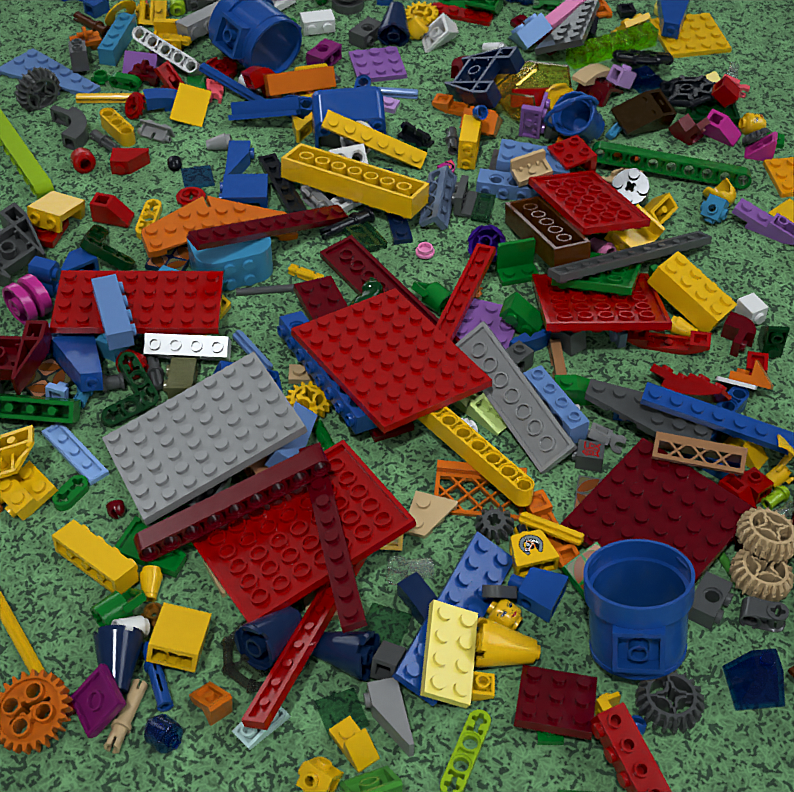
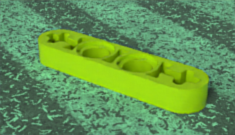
(461, 753)

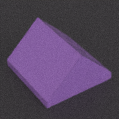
(134, 57)

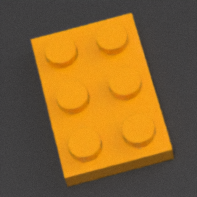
(782, 175)

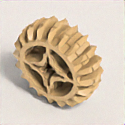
(766, 534)
(760, 578)

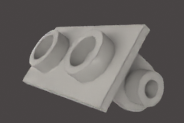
(162, 132)
(314, 198)

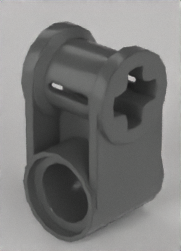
(761, 614)

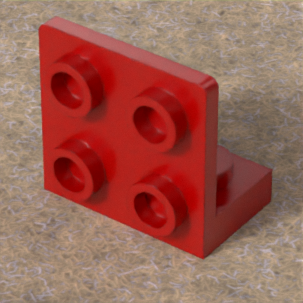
(574, 152)

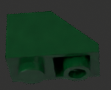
(772, 340)

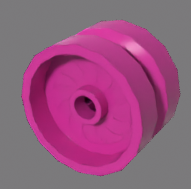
(27, 299)

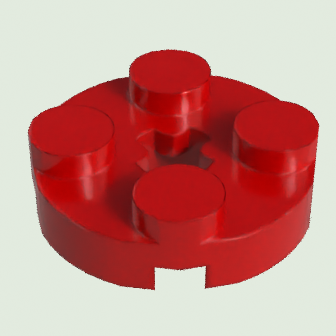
(226, 66)

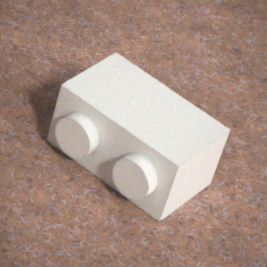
(317, 22)

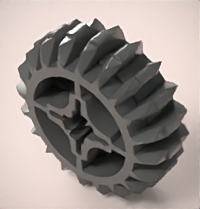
(34, 85)
(659, 709)

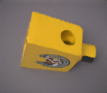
(531, 550)

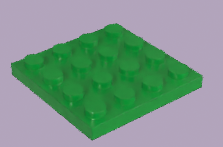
(619, 281)

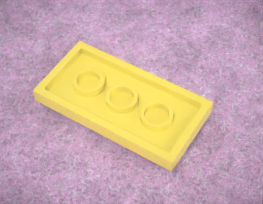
(449, 654)

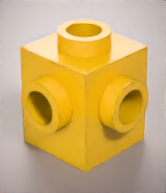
(318, 775)

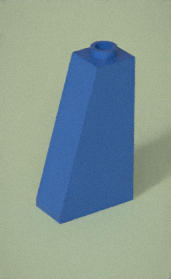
(671, 16)
(79, 360)

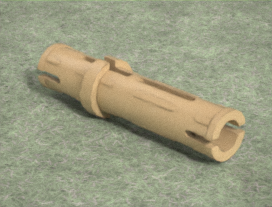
(122, 724)

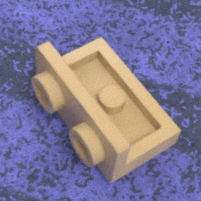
(529, 166)

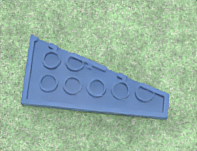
(69, 80)

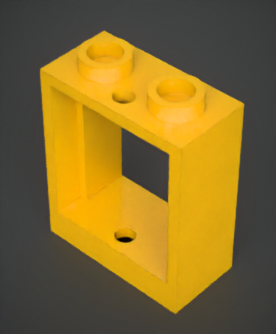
(469, 142)

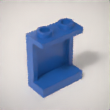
(245, 188)

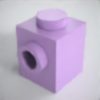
(621, 75)

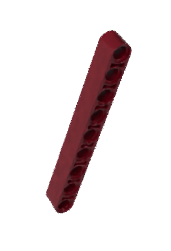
(231, 503)

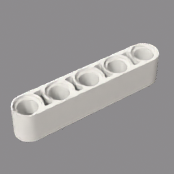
(162, 46)

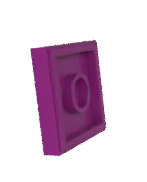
(97, 701)

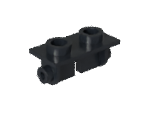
(415, 136)

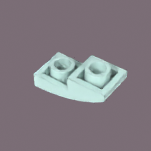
(253, 736)

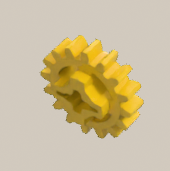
(422, 9)
(310, 397)

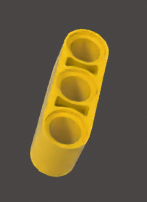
(117, 127)

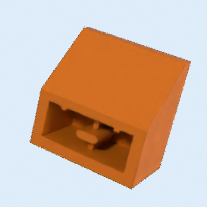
(489, 125)

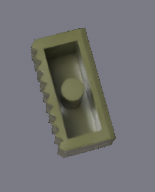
(181, 375)

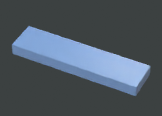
(75, 452)

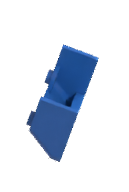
(354, 103)

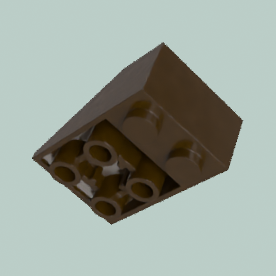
(644, 113)

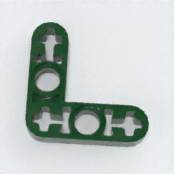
(94, 243)
(136, 398)

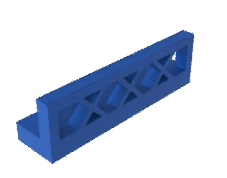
(265, 108)

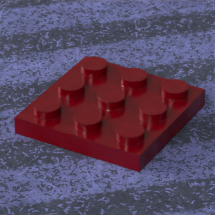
(556, 702)

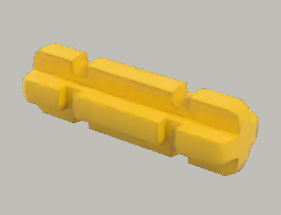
(185, 40)
(303, 273)

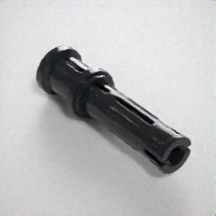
(354, 218)

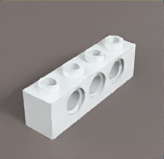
(187, 346)

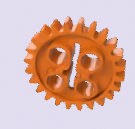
(32, 710)

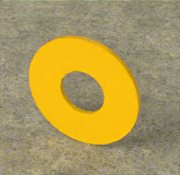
(129, 5)

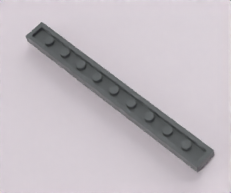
(628, 256)

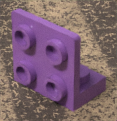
(532, 119)

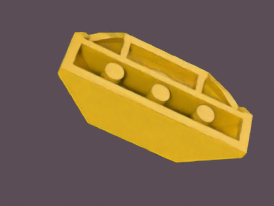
(15, 449)

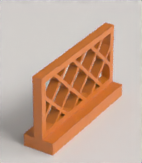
(465, 472)

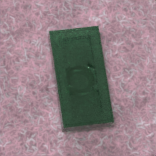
(483, 207)

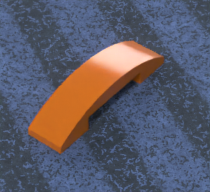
(543, 508)

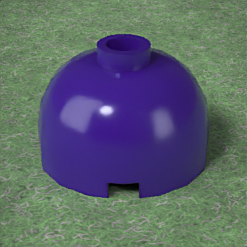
(486, 235)

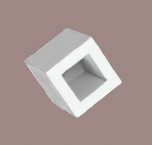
(752, 308)

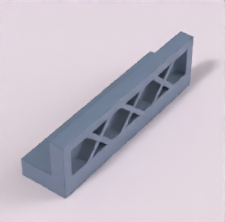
(442, 194)

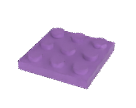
(378, 63)
(489, 313)

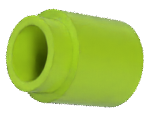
(177, 7)

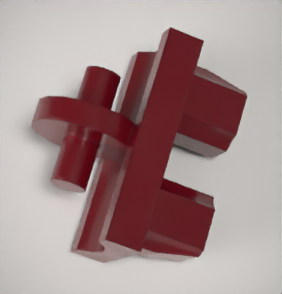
(145, 73)

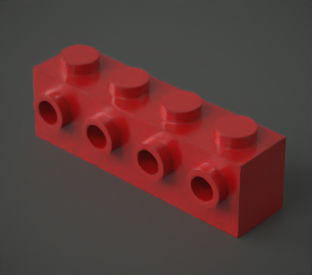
(628, 751)

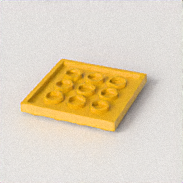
(697, 37)

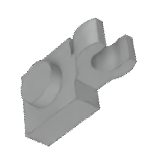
(602, 434)

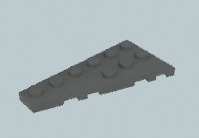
(572, 30)
(628, 407)

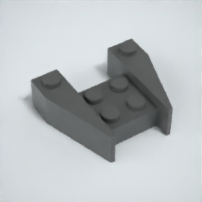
(17, 242)

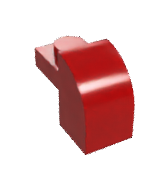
(254, 78)

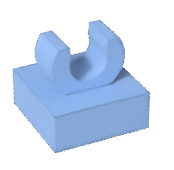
(57, 390)

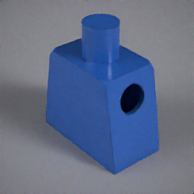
(540, 591)

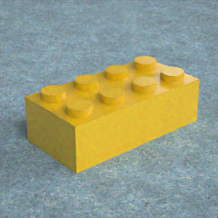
(691, 292)

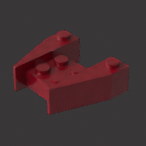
(24, 354)

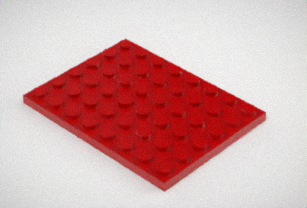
(390, 359)
(276, 550)

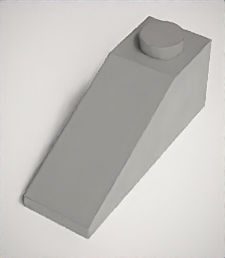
(389, 711)

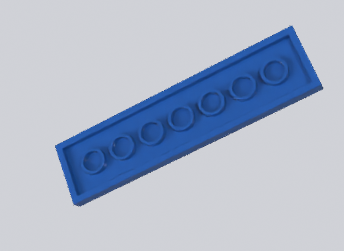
(479, 565)

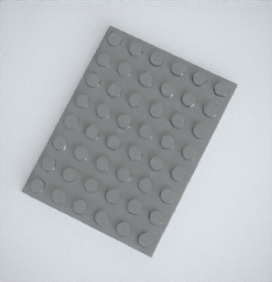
(202, 437)

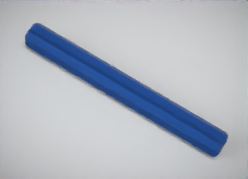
(229, 82)

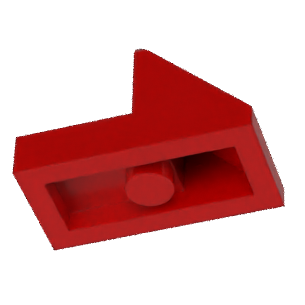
(168, 76)

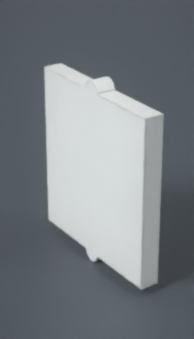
(723, 379)

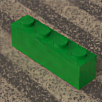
(39, 408)

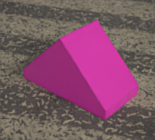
(763, 148)

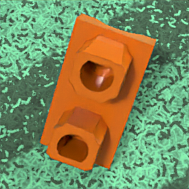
(91, 38)

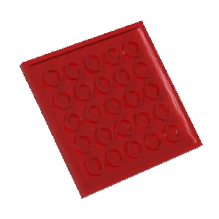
(598, 312)

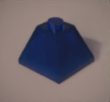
(645, 79)
(756, 680)

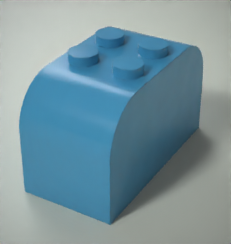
(240, 262)

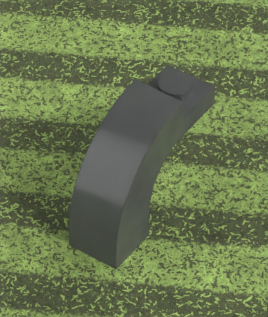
(77, 132)

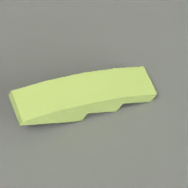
(483, 412)

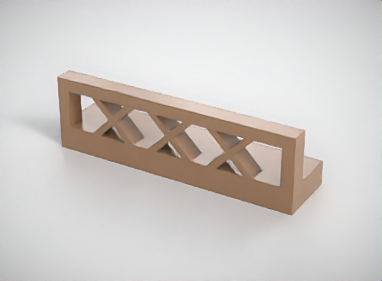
(700, 449)

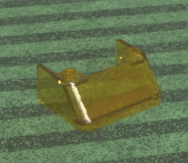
(531, 75)

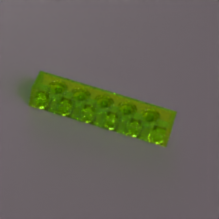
(602, 47)

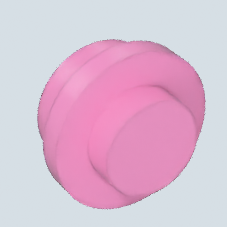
(425, 250)

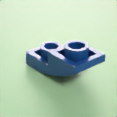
(536, 342)

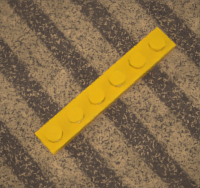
(374, 139)

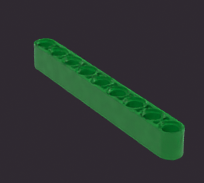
(678, 170)

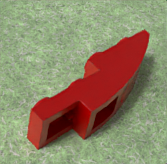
(693, 386)

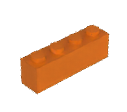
(299, 80)

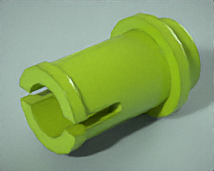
(779, 494)

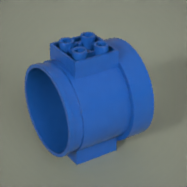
(255, 34)
(638, 607)

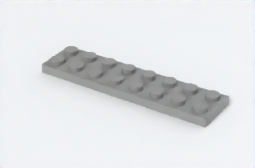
(517, 400)

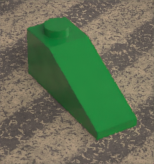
(574, 387)

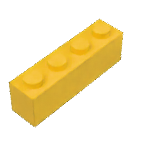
(95, 557)

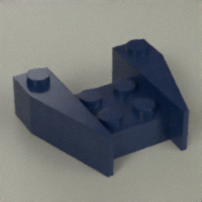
(475, 80)

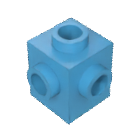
(717, 203)

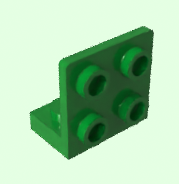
(515, 261)

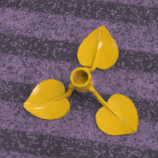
(780, 472)

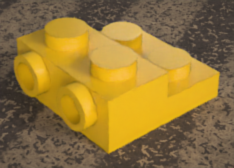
(25, 491)

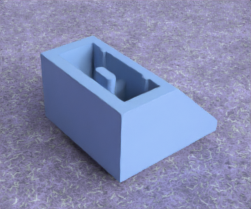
(531, 31)

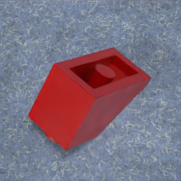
(128, 160)

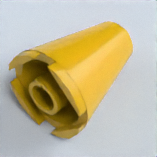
(503, 646)

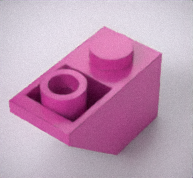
(722, 128)

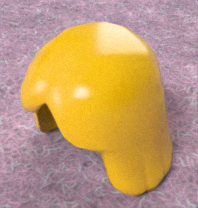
(724, 190)

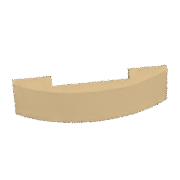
(589, 73)

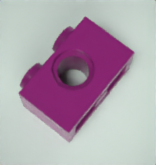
(325, 52)

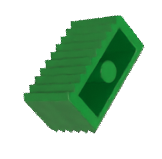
(521, 314)

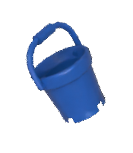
(576, 115)

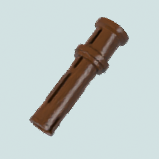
(91, 24)

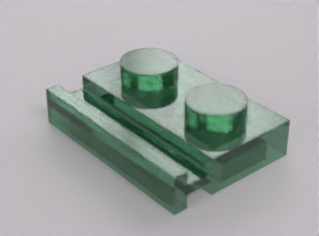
(366, 236)

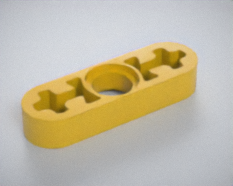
(147, 213)

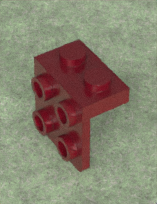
(600, 90)

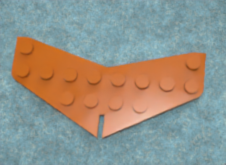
(174, 228)

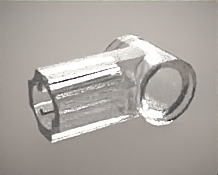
(400, 568)

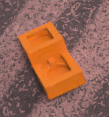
(447, 104)

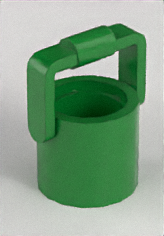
(433, 295)
(116, 606)

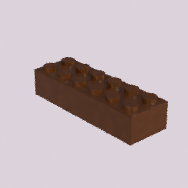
(555, 237)

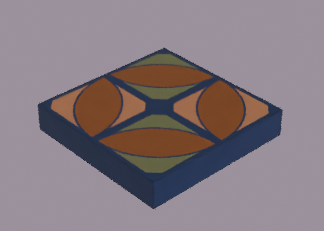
(175, 258)

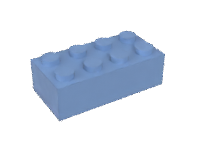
(510, 149)

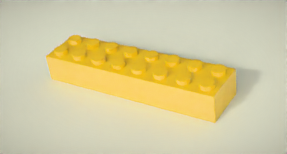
(355, 180)

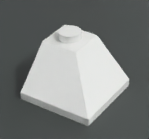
(439, 33)

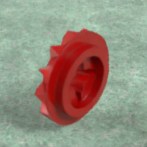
(136, 101)
(184, 194)

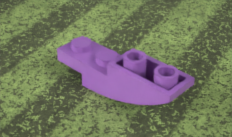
(759, 221)

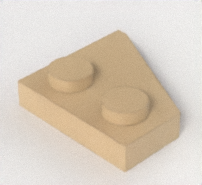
(429, 512)

